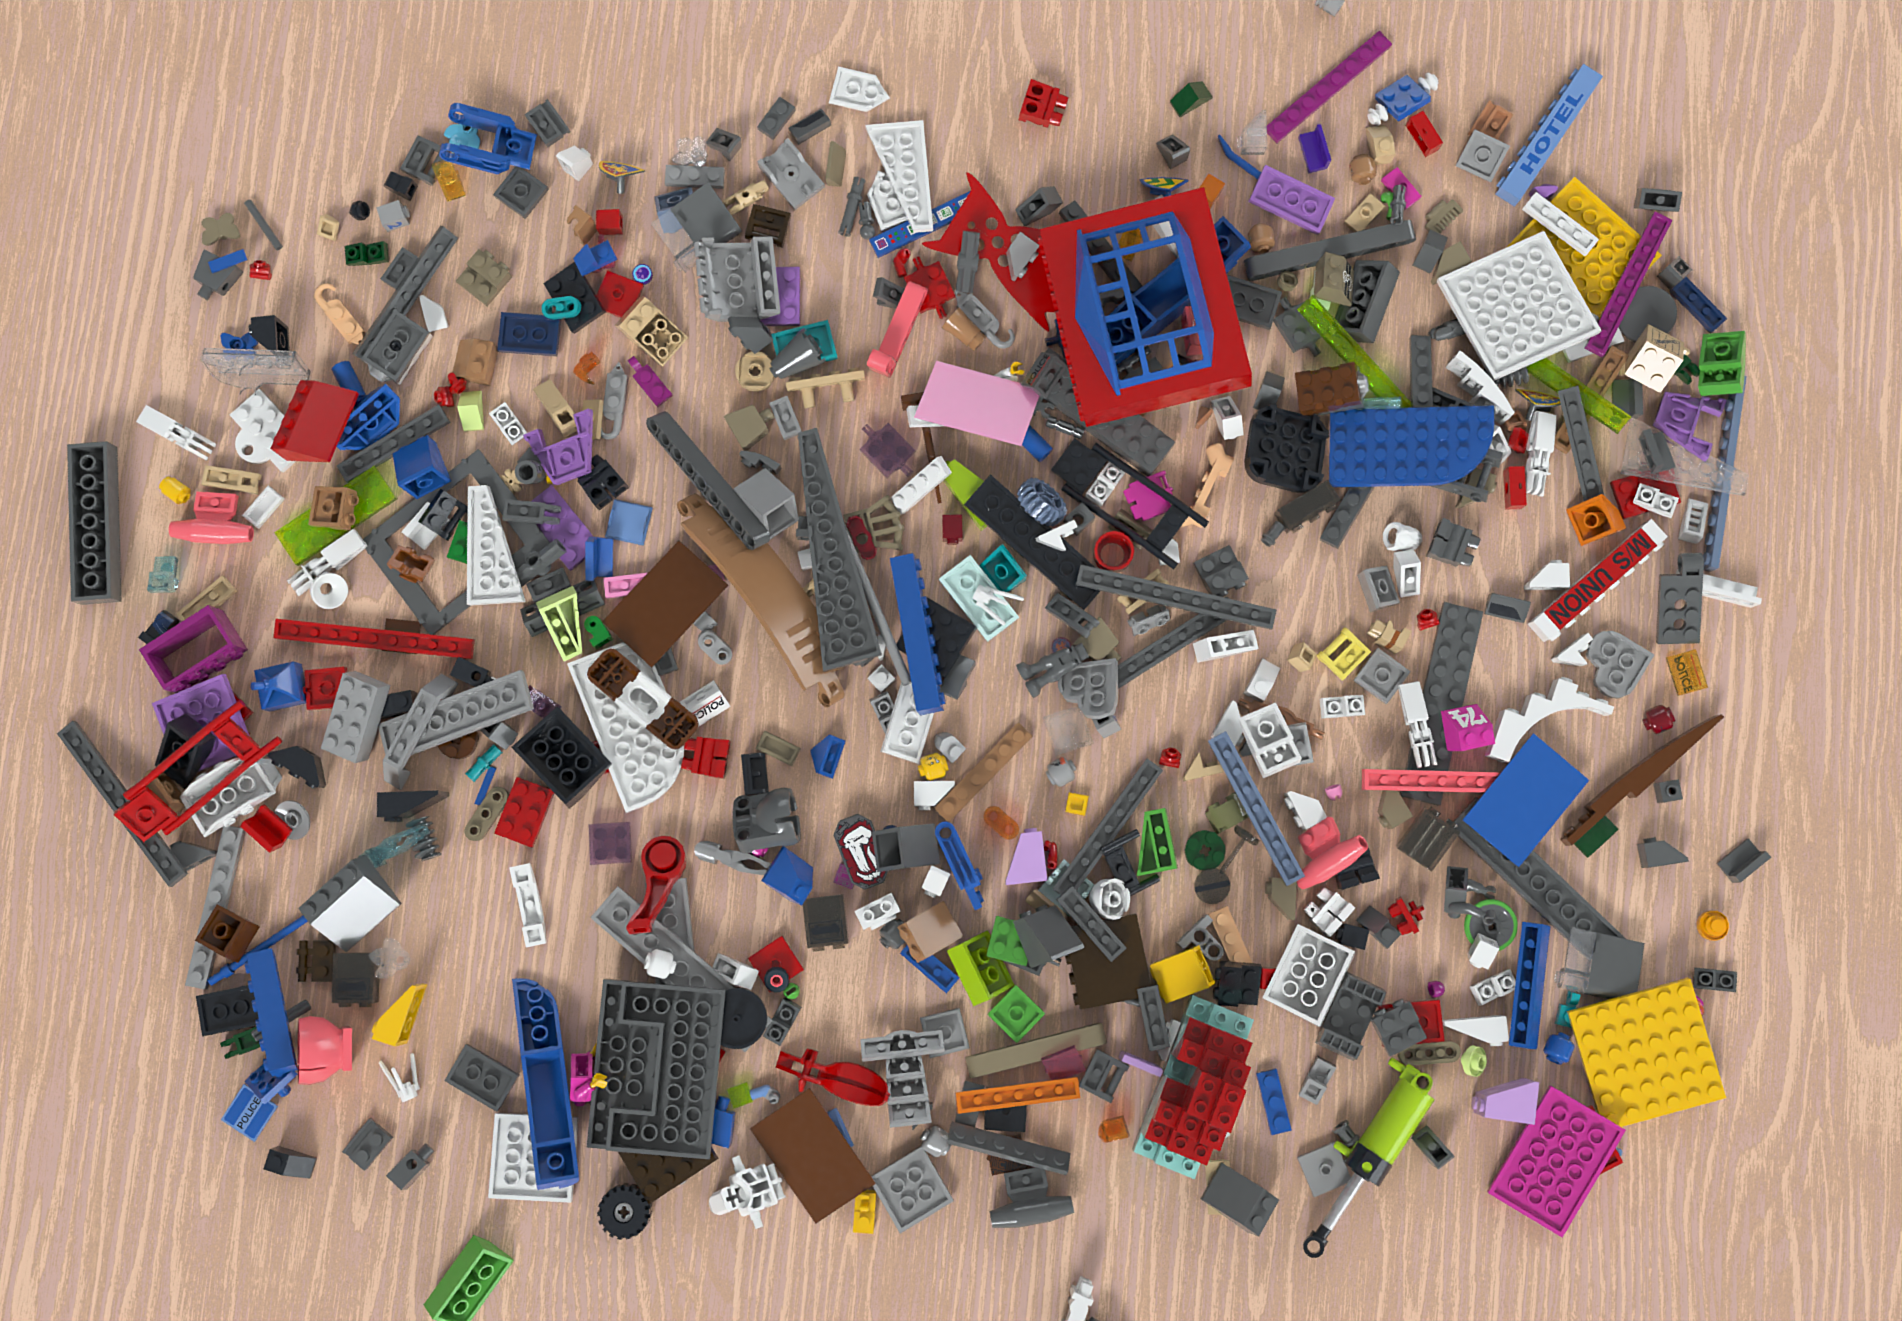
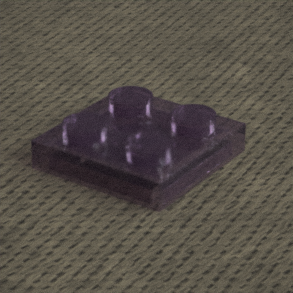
(610, 843)

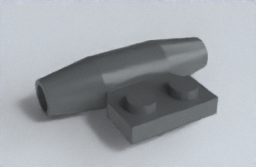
(1030, 1204)

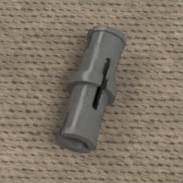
(1398, 204)

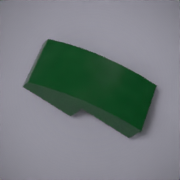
(369, 254)
(1596, 836)

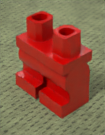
(1040, 104)
(705, 756)

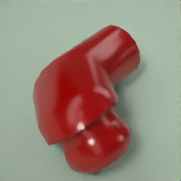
(900, 260)
(1052, 859)

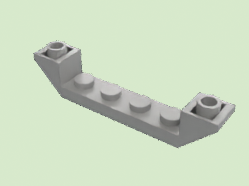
(413, 727)

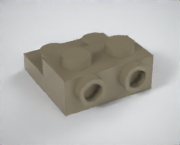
(484, 277)

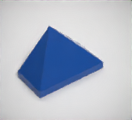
(827, 755)

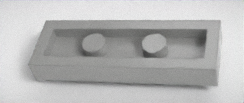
(694, 176)

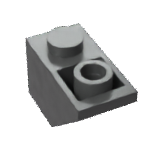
(751, 331)

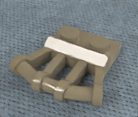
(893, 515)

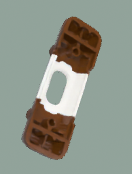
(619, 677)

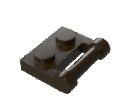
(768, 219)

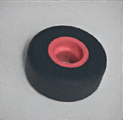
(776, 972)

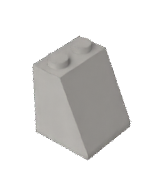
(769, 501)

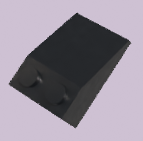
(175, 735)
(399, 805)

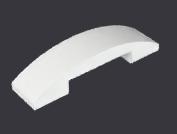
(529, 904)

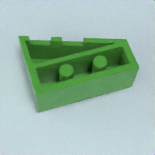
(1157, 845)

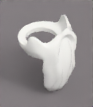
(1405, 539)

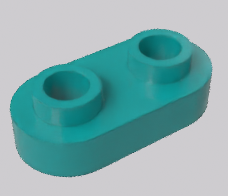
(562, 307)

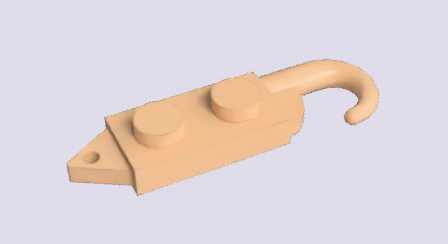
(340, 316)

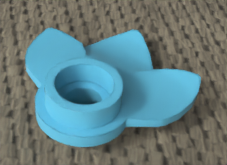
(459, 136)

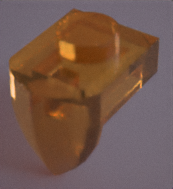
(585, 365)
(1113, 1129)

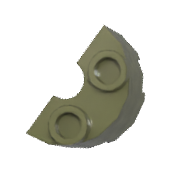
(1227, 814)

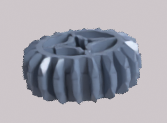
(1042, 502)

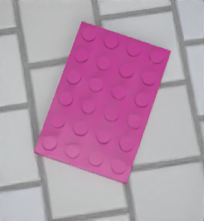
(1556, 1161)

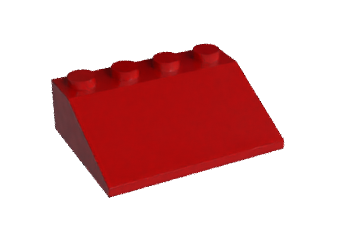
(314, 422)

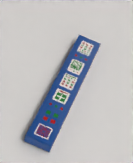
(903, 233)

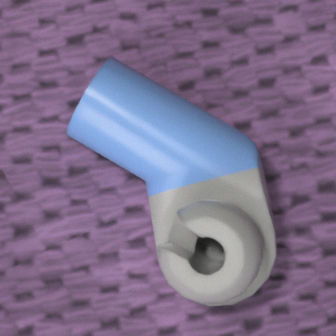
(767, 1092)

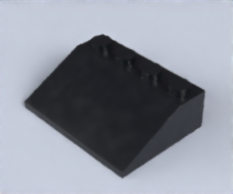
(562, 757)

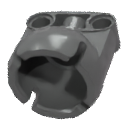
(763, 822)

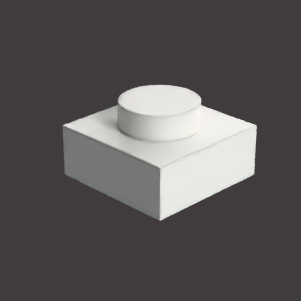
(881, 678)

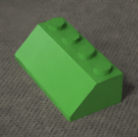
(468, 1281)

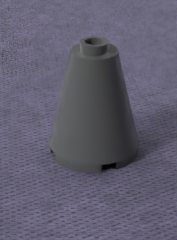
(797, 356)

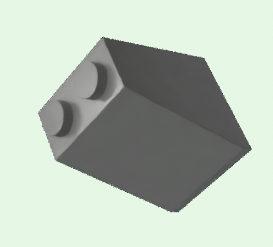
(905, 847)
(1046, 935)

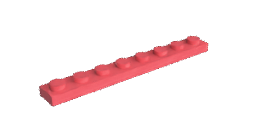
(1427, 780)

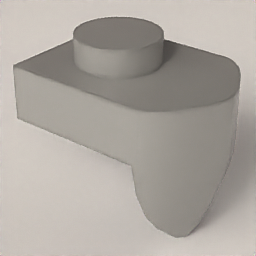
(948, 746)

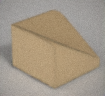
(1302, 657)

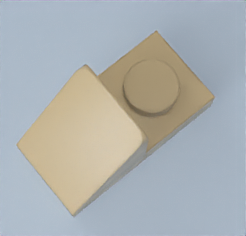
(1196, 769)

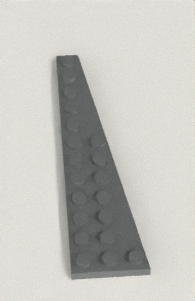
(841, 604)

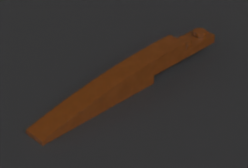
(1637, 778)

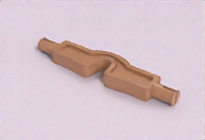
(1288, 715)

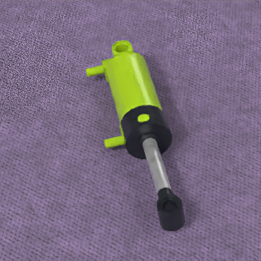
(1379, 1145)

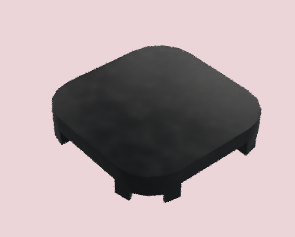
(1285, 449)

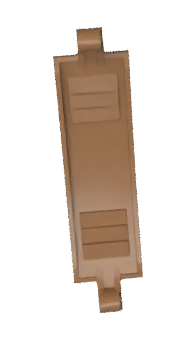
(770, 594)

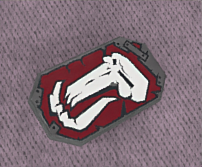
(856, 848)

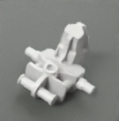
(748, 1191)

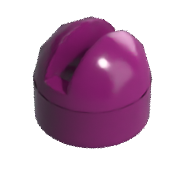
(1435, 989)

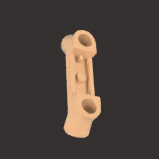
(1220, 466)

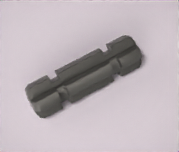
(1065, 427)

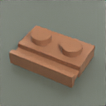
(1492, 120)

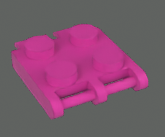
(1148, 502)

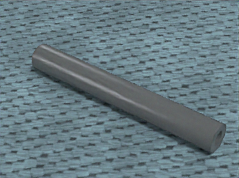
(263, 224)

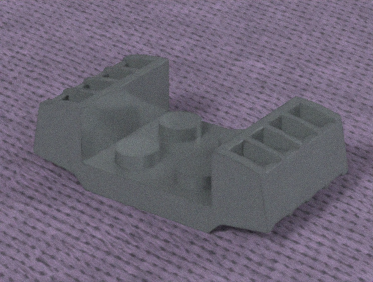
(1350, 1016)

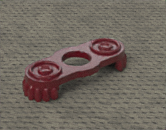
(856, 527)

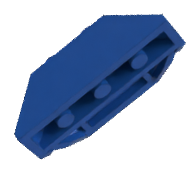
(371, 419)

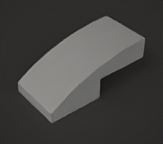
(1317, 1080)

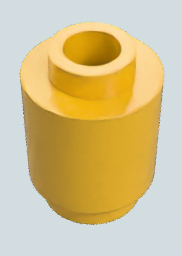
(175, 490)

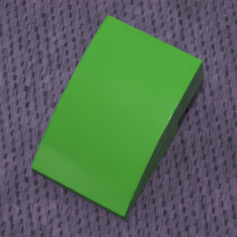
(1722, 363)

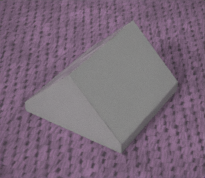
(1378, 588)

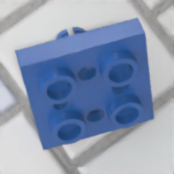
(266, 1086)

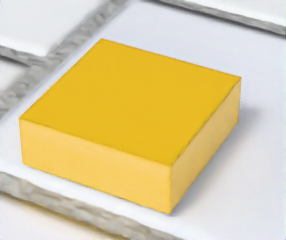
(1076, 804)

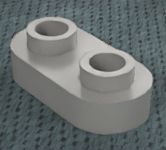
(715, 647)

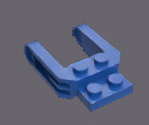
(509, 147)
(960, 864)

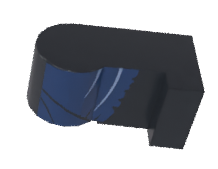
(163, 622)

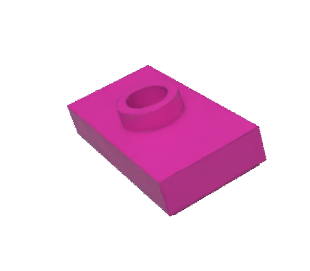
(1395, 178)

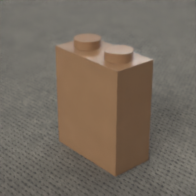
(930, 932)

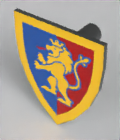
(617, 172)
(1539, 401)

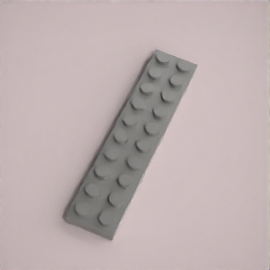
(690, 967)

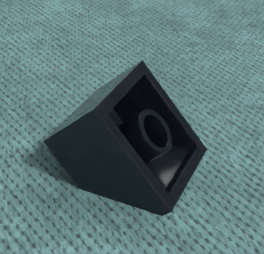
(270, 332)

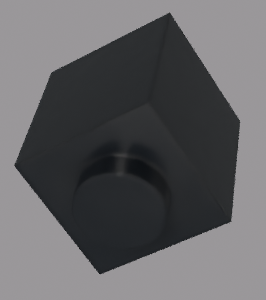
(1352, 936)

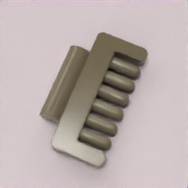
(1439, 213)

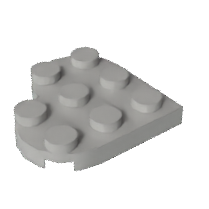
(1618, 663)
(1092, 687)

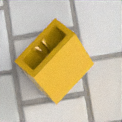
(1182, 974)

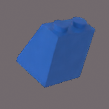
(420, 467)

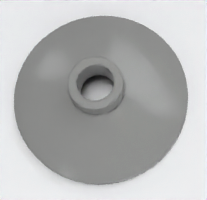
(295, 817)

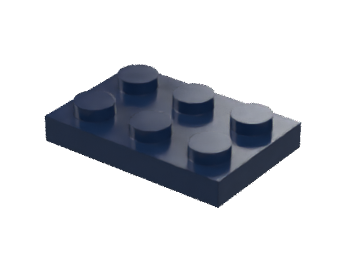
(528, 334)

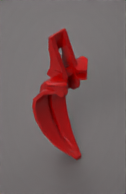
(842, 1079)

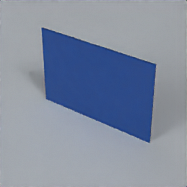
(1525, 800)

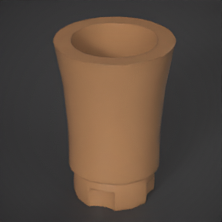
(964, 329)

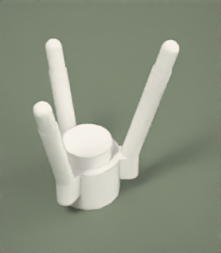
(985, 594)
(404, 1090)

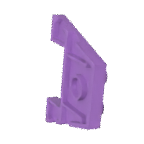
(1678, 418)
(568, 457)

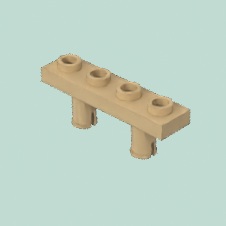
(815, 380)

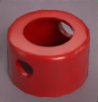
(1116, 538)

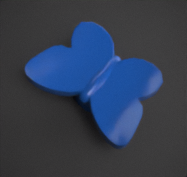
(231, 342)

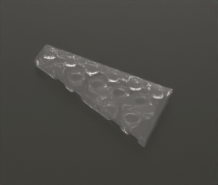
(1689, 468)

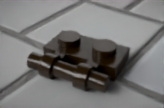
(321, 960)

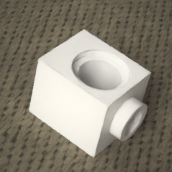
(1482, 951)

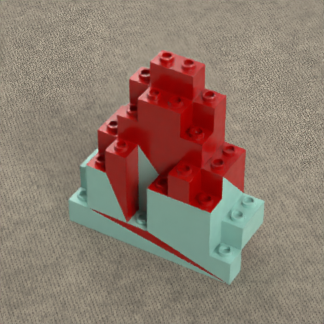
(1198, 1089)

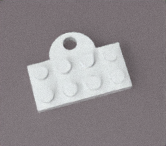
(259, 425)

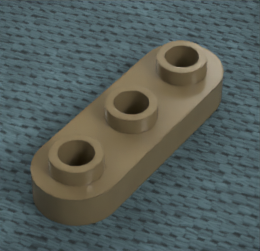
(494, 807)
(1438, 1053)

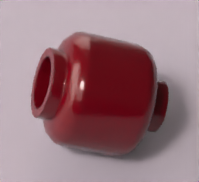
(1658, 719)

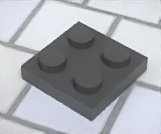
(521, 191)

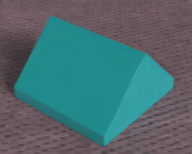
(1003, 570)

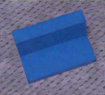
(598, 558)

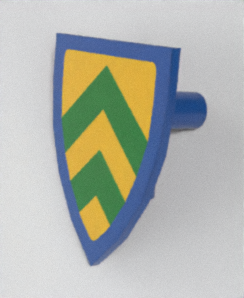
(1163, 185)

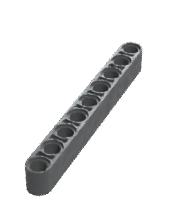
(1346, 245)
(708, 480)

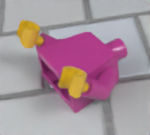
(581, 1077)

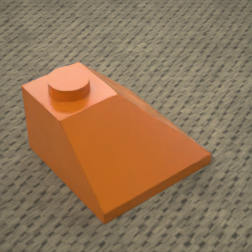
(1595, 519)

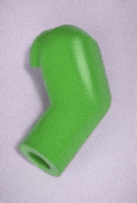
(1387, 197)

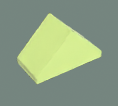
(471, 410)

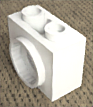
(878, 912)

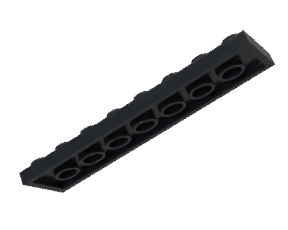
(1014, 525)

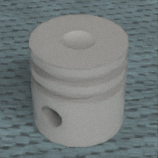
(1330, 6)

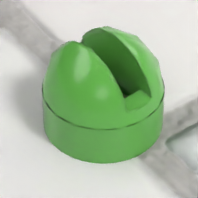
(793, 995)

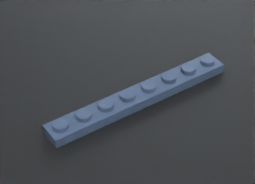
(1256, 808)

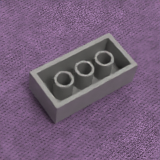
(355, 716)

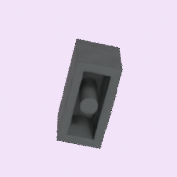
(1658, 200)

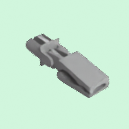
(712, 852)

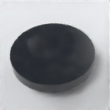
(743, 1018)

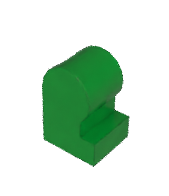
(599, 631)

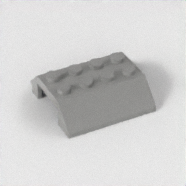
(737, 279)

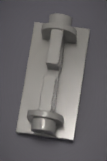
(1157, 617)

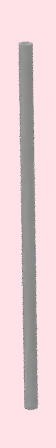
(880, 620)

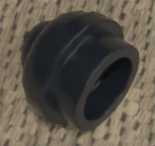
(359, 210)

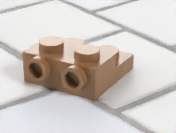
(333, 507)

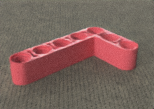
(885, 359)

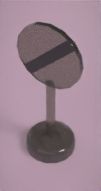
(1213, 884)

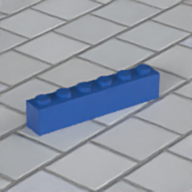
(1529, 985)
(271, 1012)

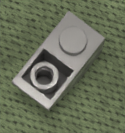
(1019, 254)

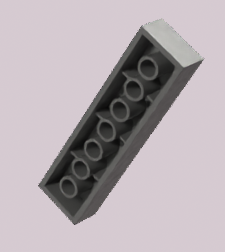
(1129, 437)
(94, 523)

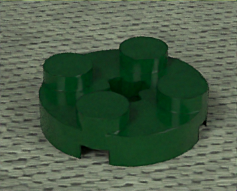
(1209, 839)

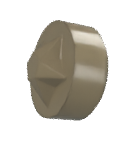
(1287, 281)

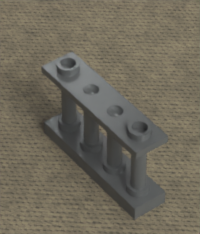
(1492, 459)

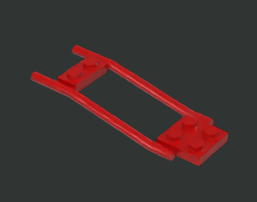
(148, 814)

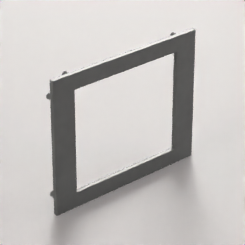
(412, 592)

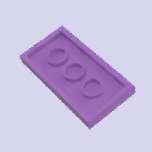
(1291, 199)
(569, 532)

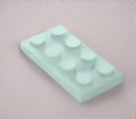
(961, 585)

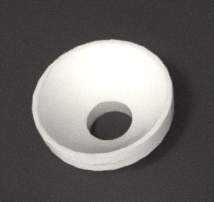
(336, 595)

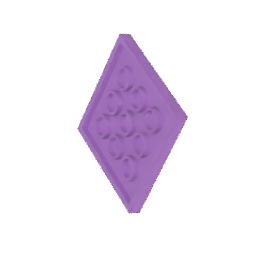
(203, 704)

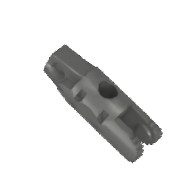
(1447, 330)

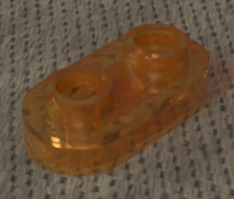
(1001, 822)

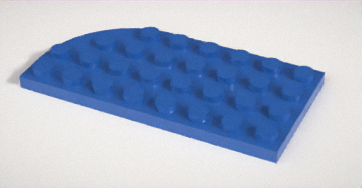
(1407, 445)

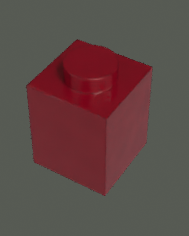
(952, 529)

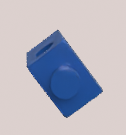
(723, 1123)

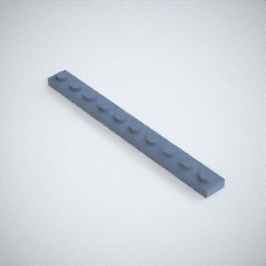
(1720, 499)

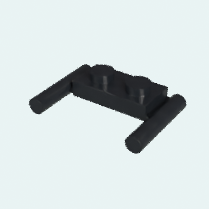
(1120, 864)

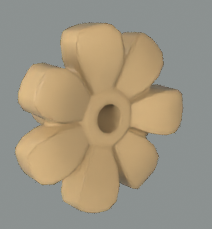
(511, 481)

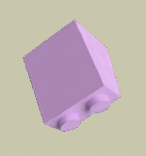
(1028, 859)
(1508, 1101)

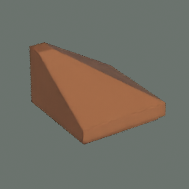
(1203, 415)
(1516, 420)

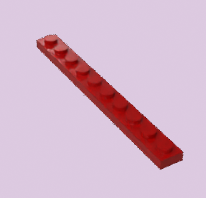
(374, 638)

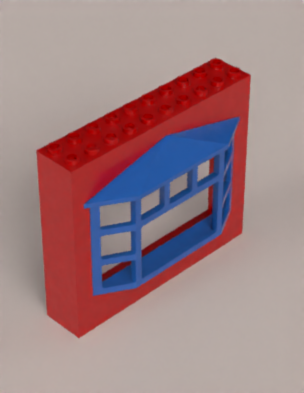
(1084, 325)

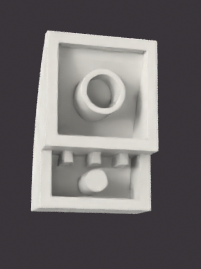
(1269, 740)

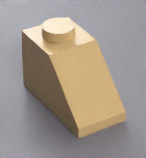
(1380, 144)

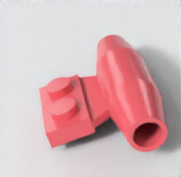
(213, 521)
(1327, 852)

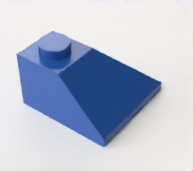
(790, 876)

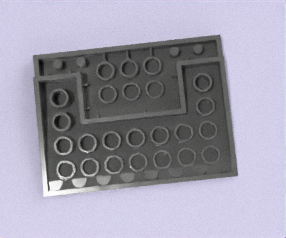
(660, 1068)

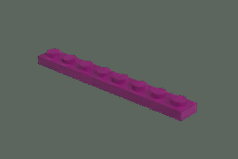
(1328, 87)
(1629, 283)

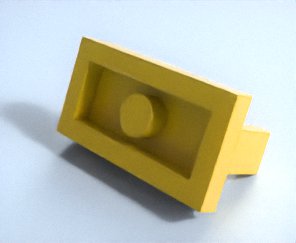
(864, 1212)

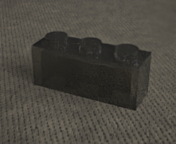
(1308, 507)

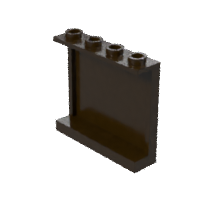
(1108, 982)

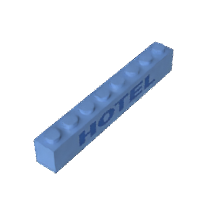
(1549, 134)

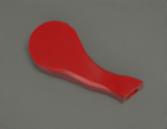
(663, 865)

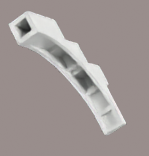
(1561, 696)

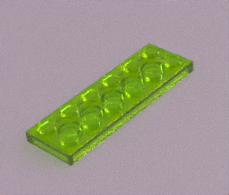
(305, 541)

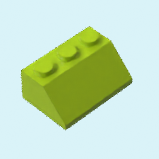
(979, 974)

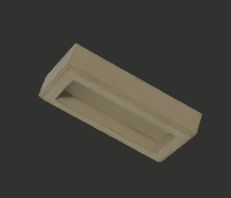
(778, 748)

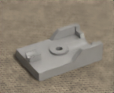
(795, 188)

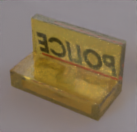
(1686, 672)

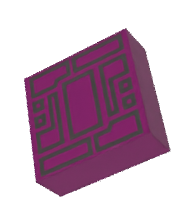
(842, 877)

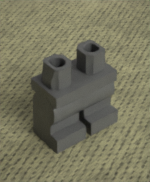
(1451, 542)

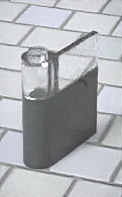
(692, 219)
(1600, 964)

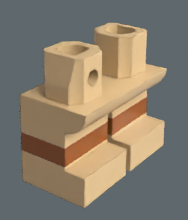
(1388, 637)

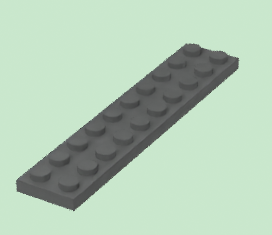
(1446, 684)
(1538, 885)

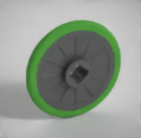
(1504, 923)

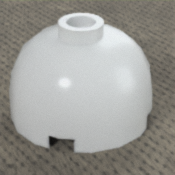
(1109, 898)

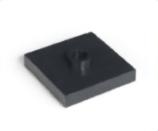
(1006, 1119)

